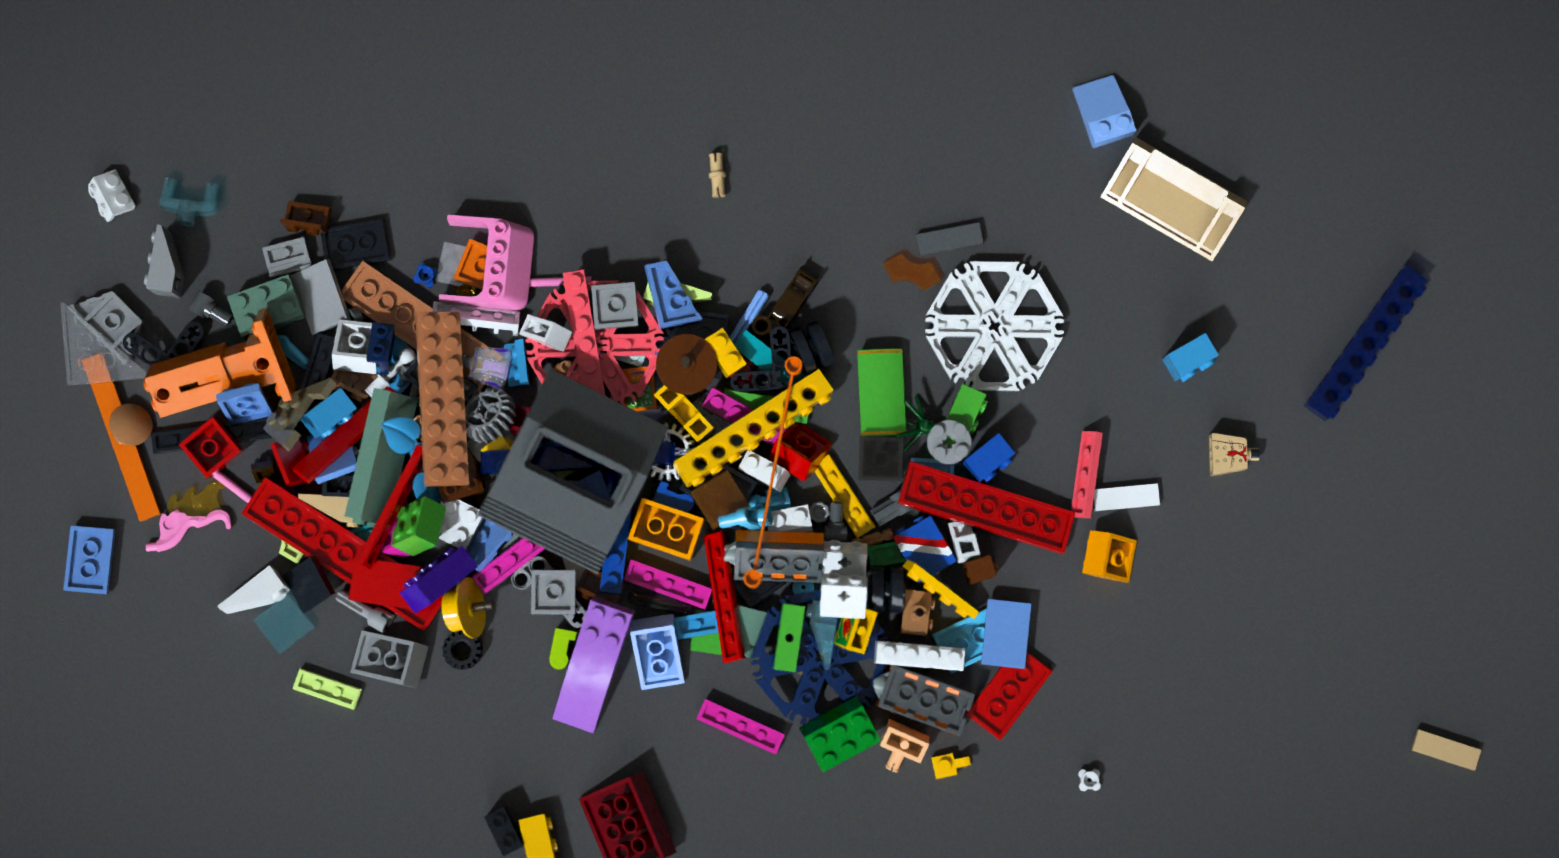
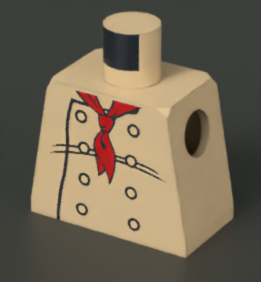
(1229, 454)

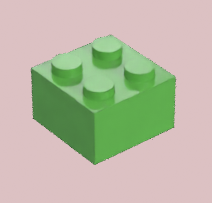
(418, 526)

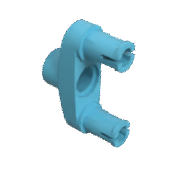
(747, 517)

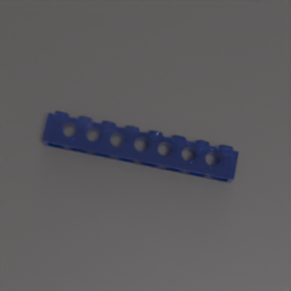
(1405, 278)

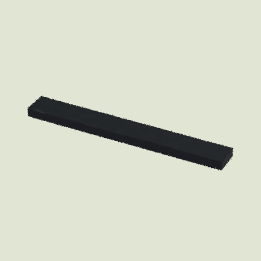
(169, 440)

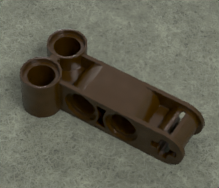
(788, 304)

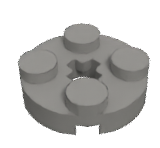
(958, 433)

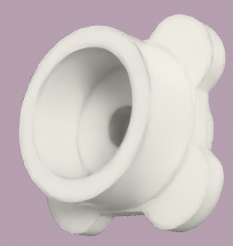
(1094, 784)

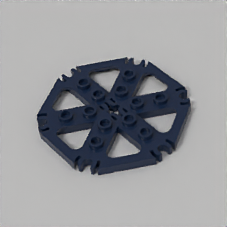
(812, 675)

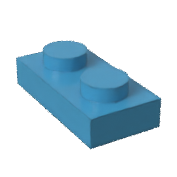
(696, 625)

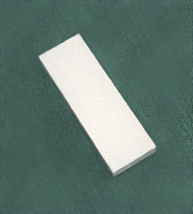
(1126, 497)

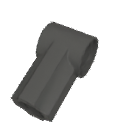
(889, 510)

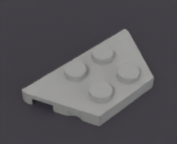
(112, 318)

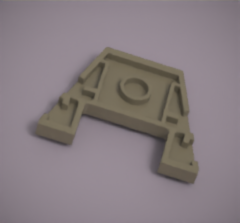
(288, 414)

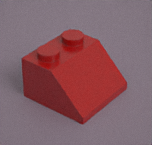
(801, 450)
(288, 459)

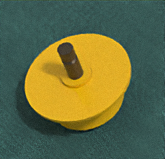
(466, 608)

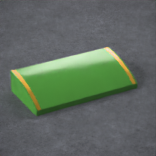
(881, 392)

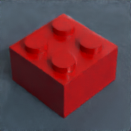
(211, 447)

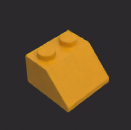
(1109, 556)

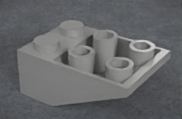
(165, 270)

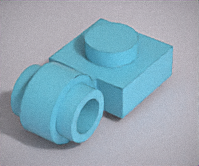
(777, 500)

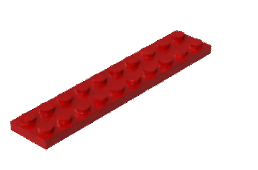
(319, 536)

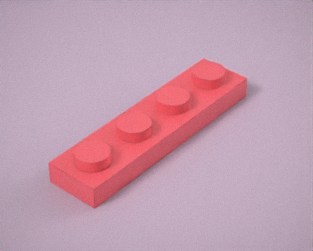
(1086, 474)

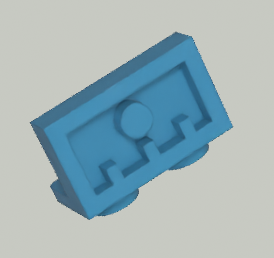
(518, 370)

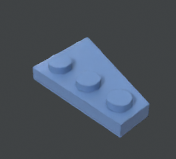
(669, 299)
(486, 543)

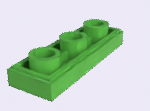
(790, 623)

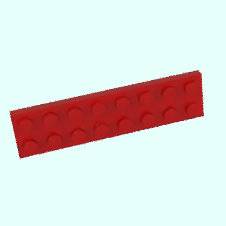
(986, 507)

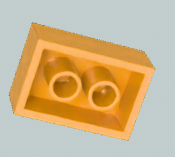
(666, 529)

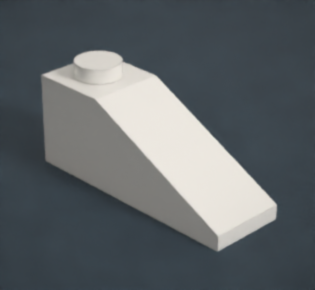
(259, 591)

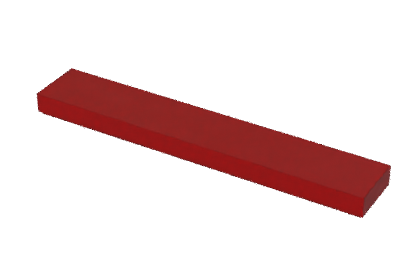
(333, 445)
(391, 509)
(724, 598)

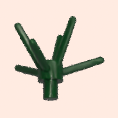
(922, 426)

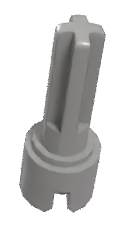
(376, 617)

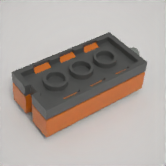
(781, 556)
(923, 699)

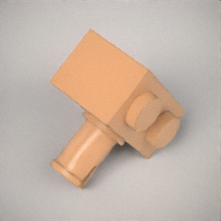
(903, 743)

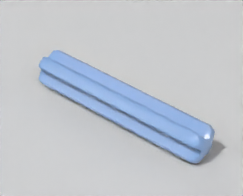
(749, 315)

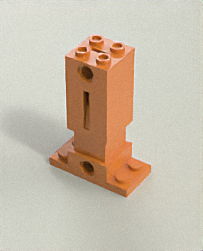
(200, 375)

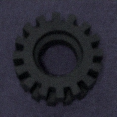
(453, 660)

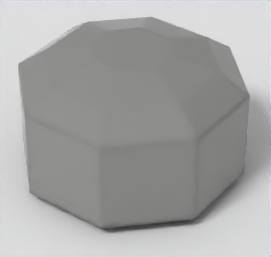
(819, 512)

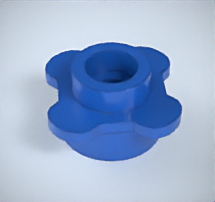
(423, 269)

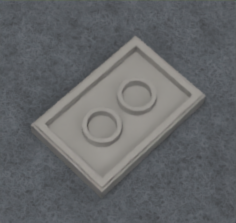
(320, 296)

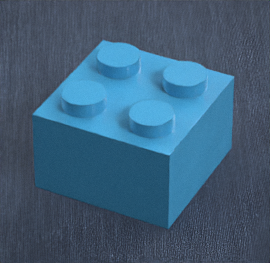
(1190, 357)
(327, 413)

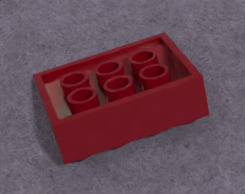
(627, 820)

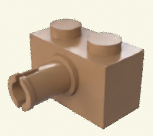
(916, 613)

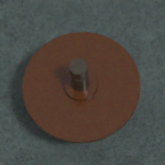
(686, 364)

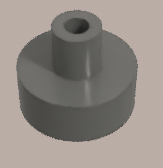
(356, 315)

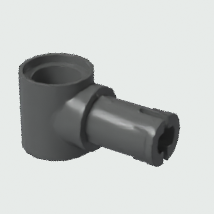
(206, 307)
(836, 527)

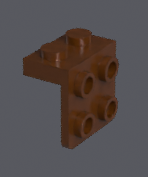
(475, 487)

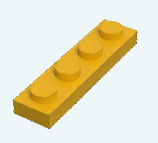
(933, 585)

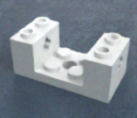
(844, 579)

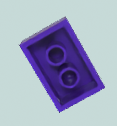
(437, 578)

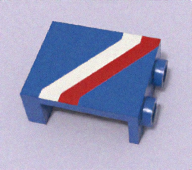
(924, 545)

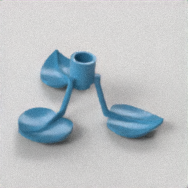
(401, 437)

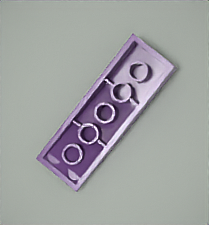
(593, 664)

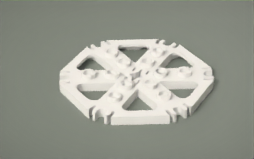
(1014, 325)

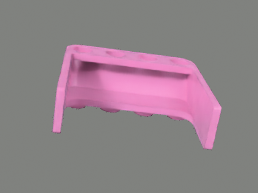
(506, 264)

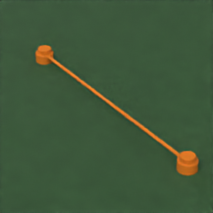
(793, 367)

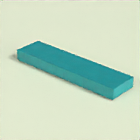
(761, 355)

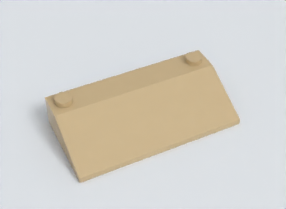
(1174, 199)

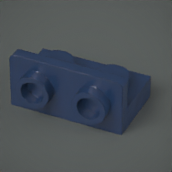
(381, 346)

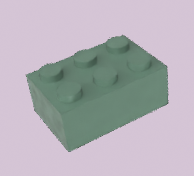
(276, 295)

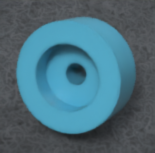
(797, 587)

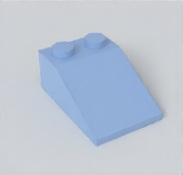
(1104, 111)
(657, 651)

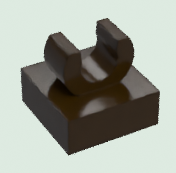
(264, 469)

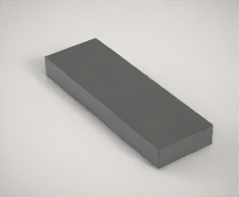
(949, 239)

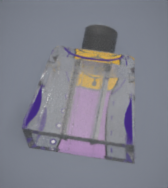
(489, 366)

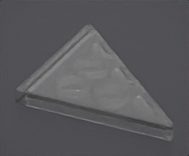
(91, 355)

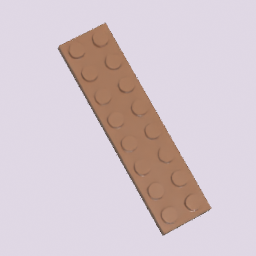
(391, 304)
(442, 399)

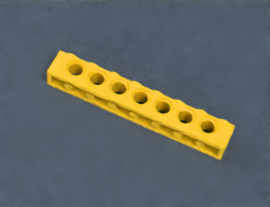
(693, 476)

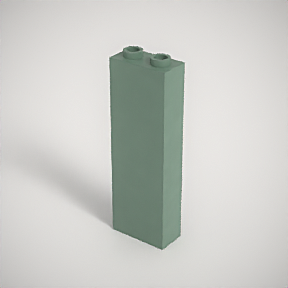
(377, 464)

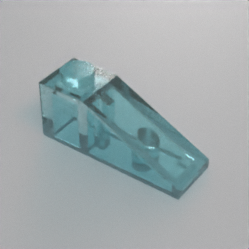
(823, 630)

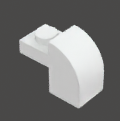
(964, 542)

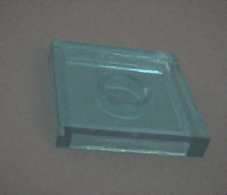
(284, 624)

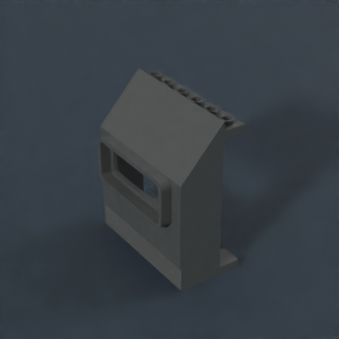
(553, 509)

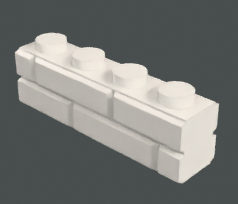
(919, 655)

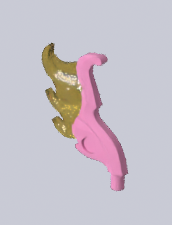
(189, 512)

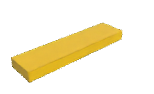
(841, 492)

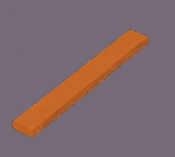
(127, 456)

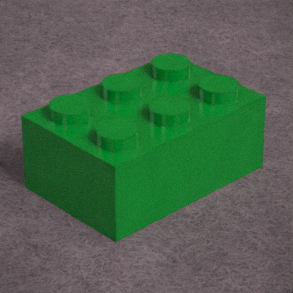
(839, 734)

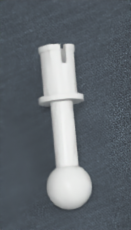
(406, 357)

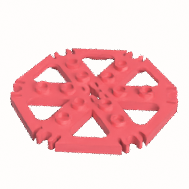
(617, 346)

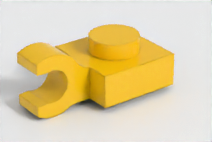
(946, 765)

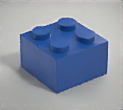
(989, 458)

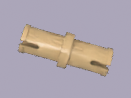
(717, 175)

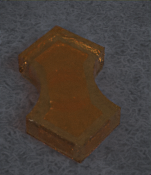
(919, 274)

